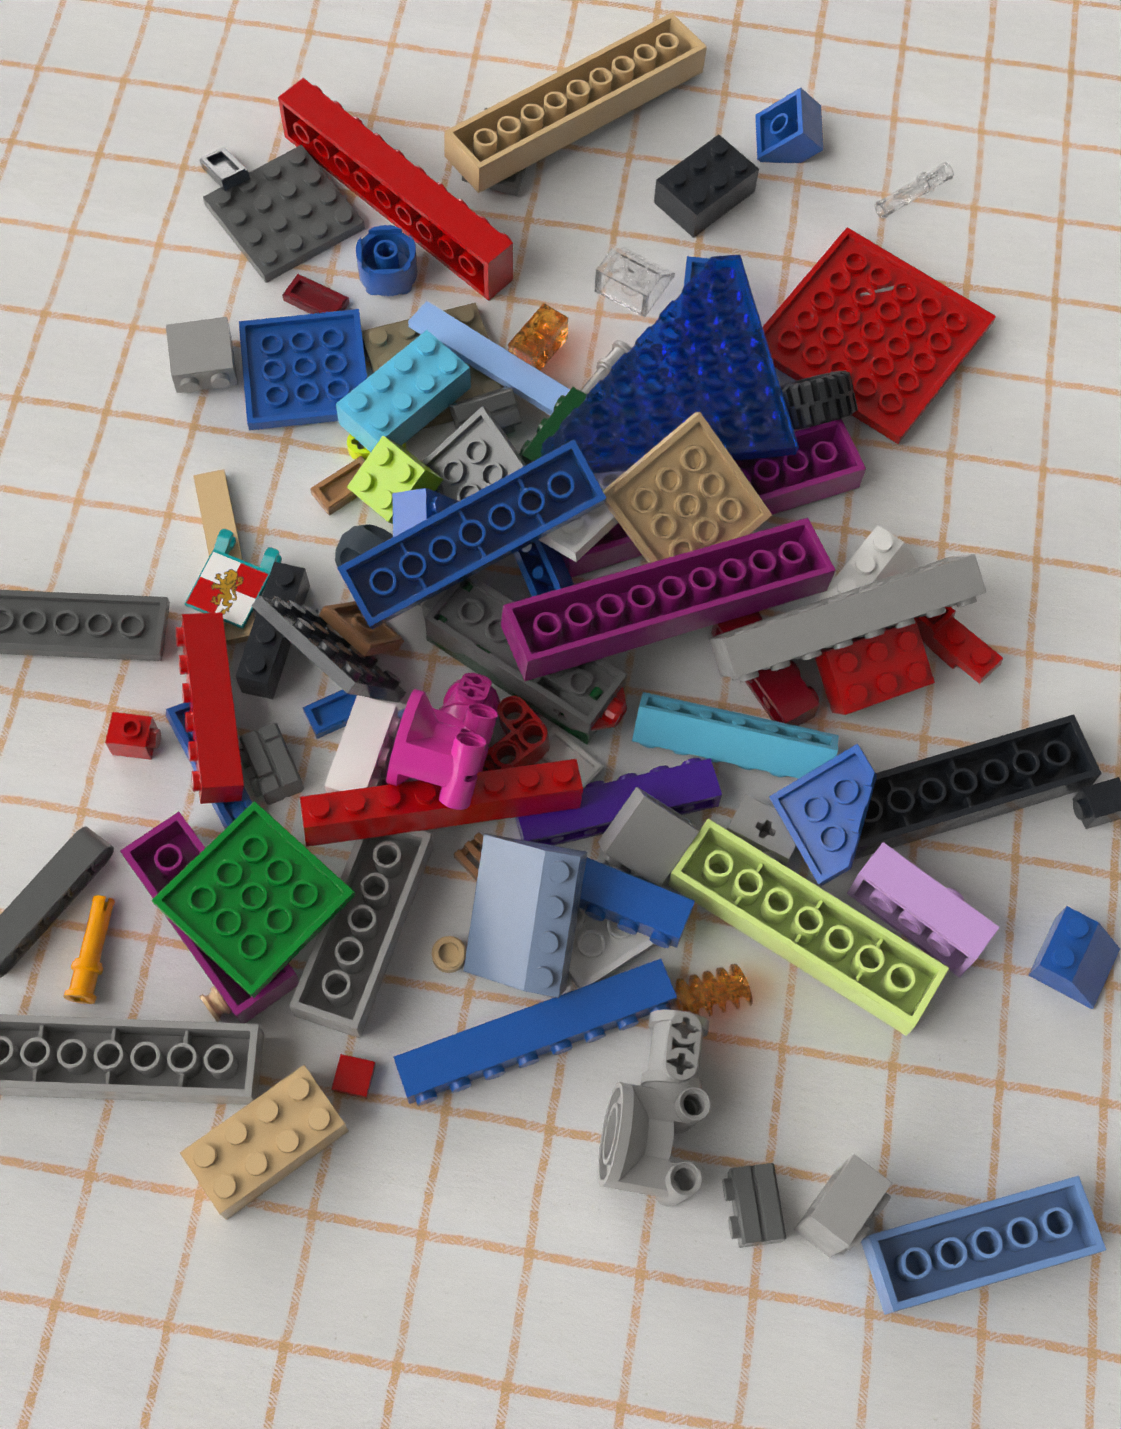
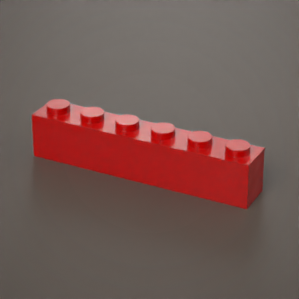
(211, 708)

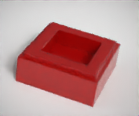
(353, 1076)

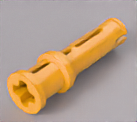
(88, 965)

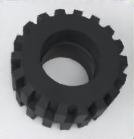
(819, 399)

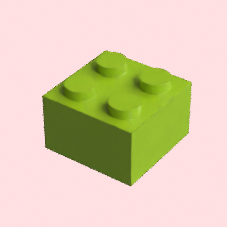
(388, 471)

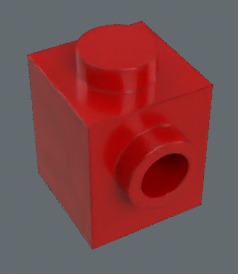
(132, 735)

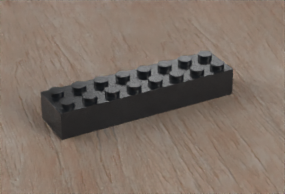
(977, 783)

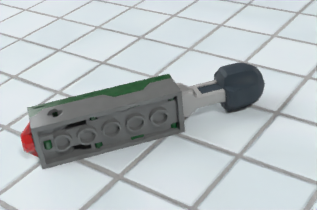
(468, 628)

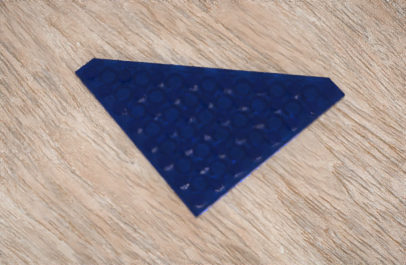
(697, 357)

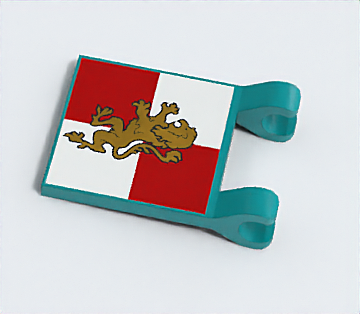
(230, 583)

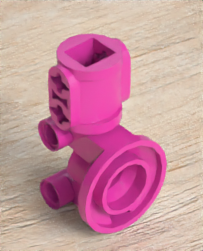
(446, 743)

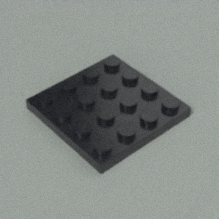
(329, 650)

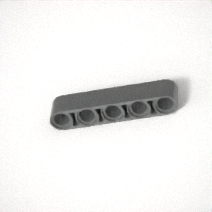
(50, 894)

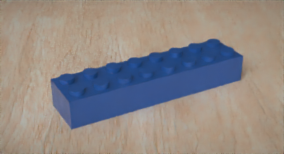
(472, 534)

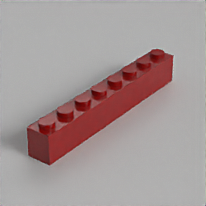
(417, 806)

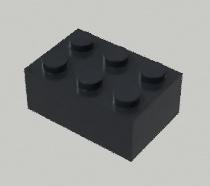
(706, 185)

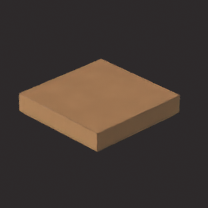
(352, 626)

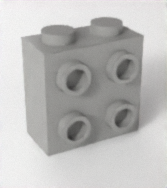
(201, 355)
(647, 837)

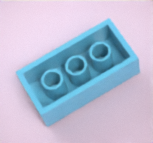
(404, 393)

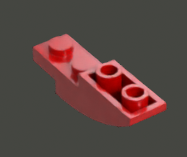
(958, 645)

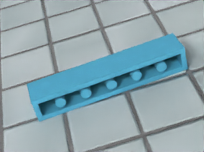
(731, 737)

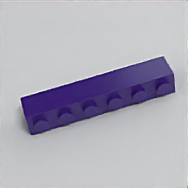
(682, 788)

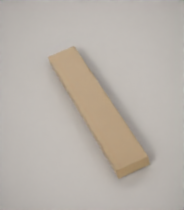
(216, 515)

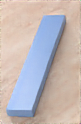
(489, 357)

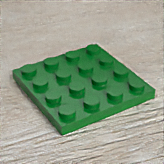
(253, 899)

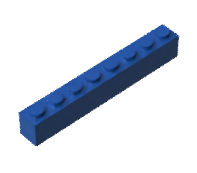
(534, 1032)

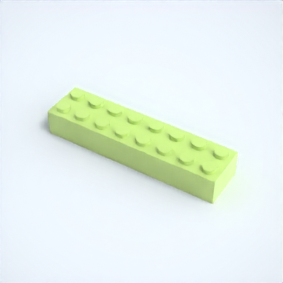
(808, 927)

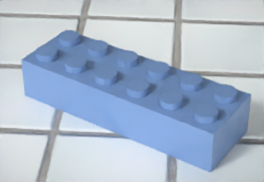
(982, 1244)

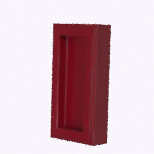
(313, 296)

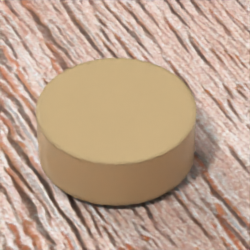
(449, 954)

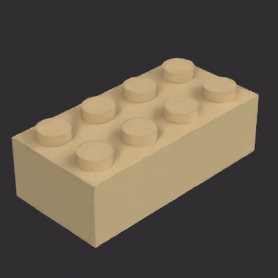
(264, 1142)

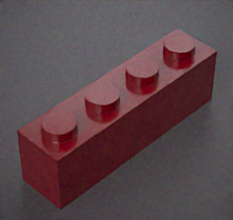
(778, 691)

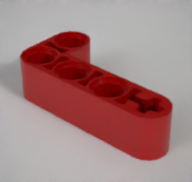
(517, 733)

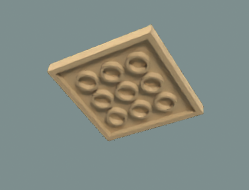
(685, 495)

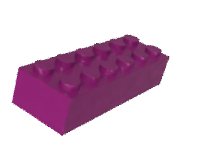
(156, 861)

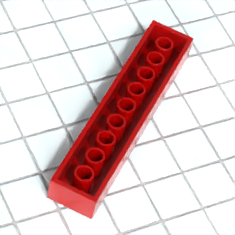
(397, 189)

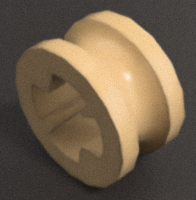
(215, 1004)

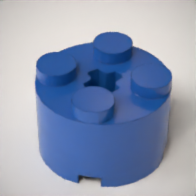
(386, 261)

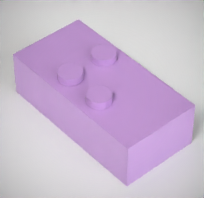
(922, 909)

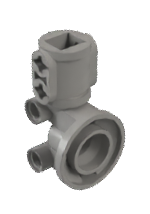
(644, 1117)

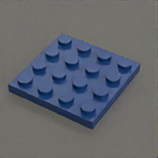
(300, 367)

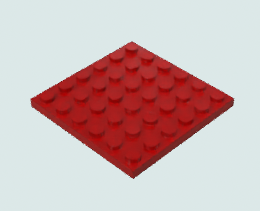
(892, 342)

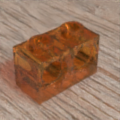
(540, 337)

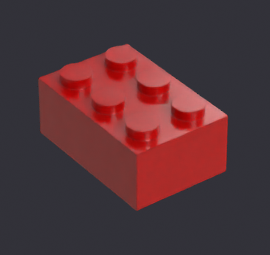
(874, 669)

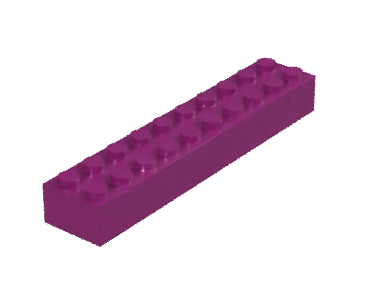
(821, 468)
(665, 598)

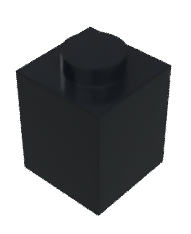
(1098, 803)

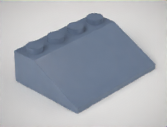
(525, 914)

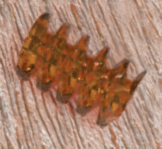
(713, 990)

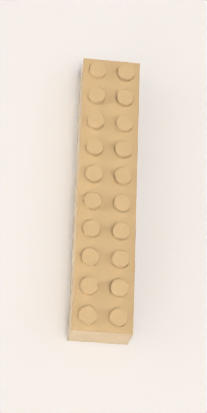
(574, 102)

